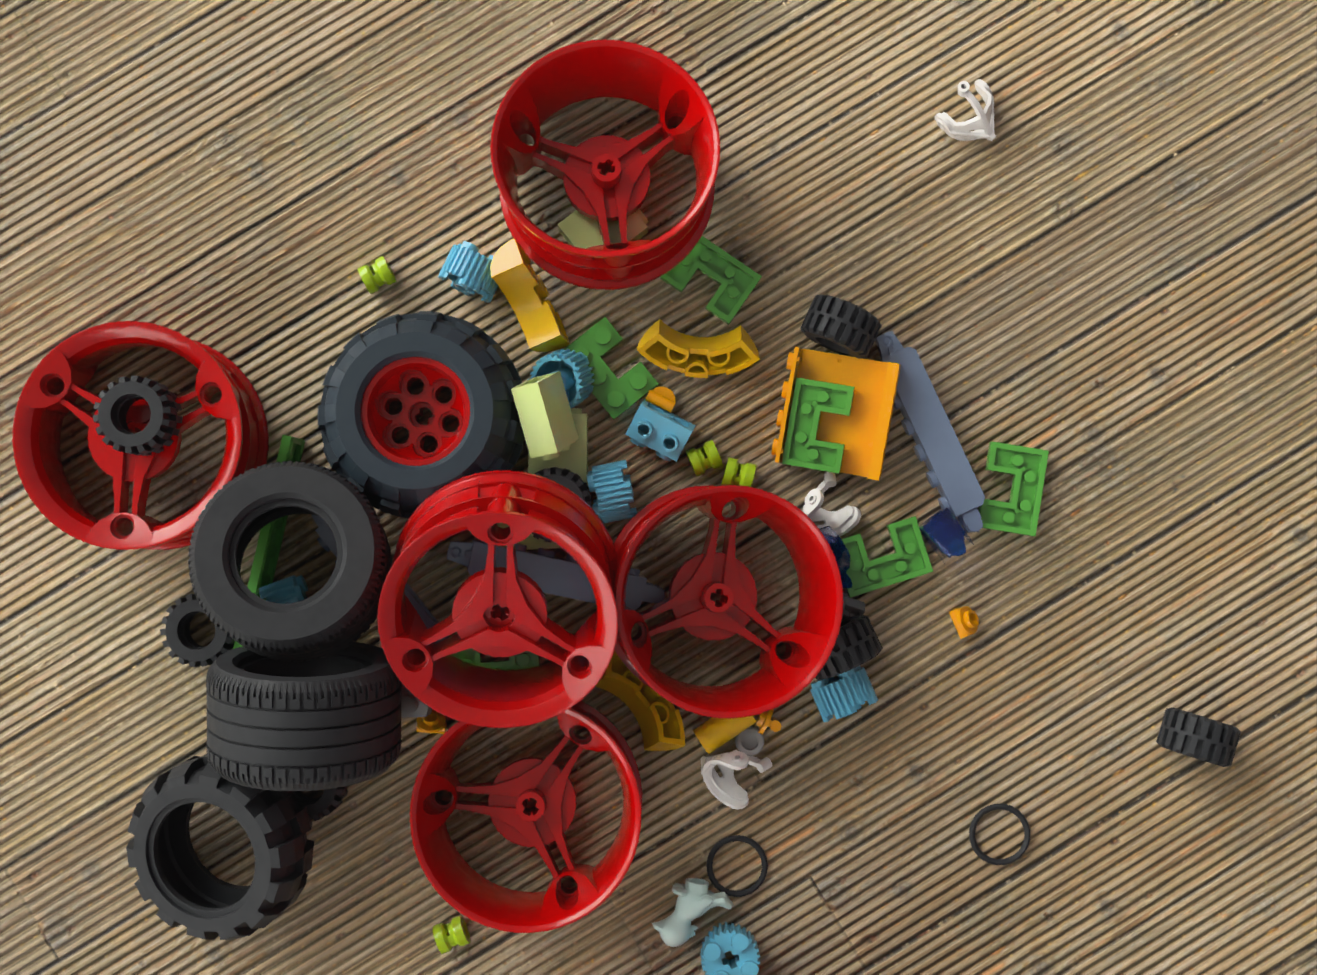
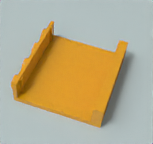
(869, 423)

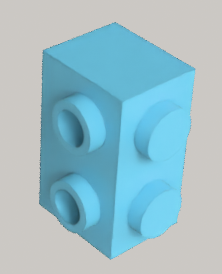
(659, 431)

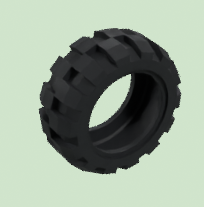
(182, 884)

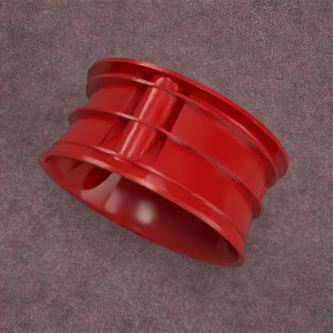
(599, 71)
(53, 392)
(689, 599)
(500, 607)
(506, 805)

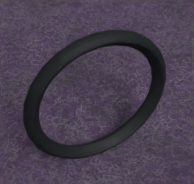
(980, 814)
(754, 844)

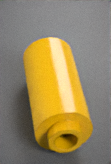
(719, 731)

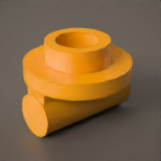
(662, 398)
(965, 621)
(764, 720)
(432, 723)

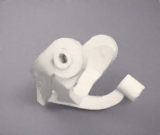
(981, 124)
(841, 520)
(726, 787)

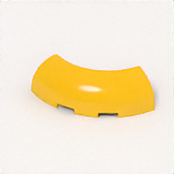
(527, 298)
(698, 355)
(656, 716)

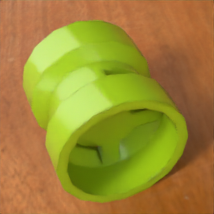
(377, 275)
(697, 458)
(745, 475)
(451, 934)

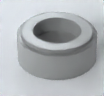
(750, 741)

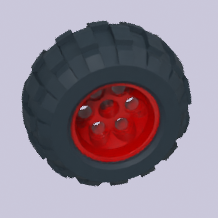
(380, 369)

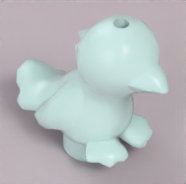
(692, 902)

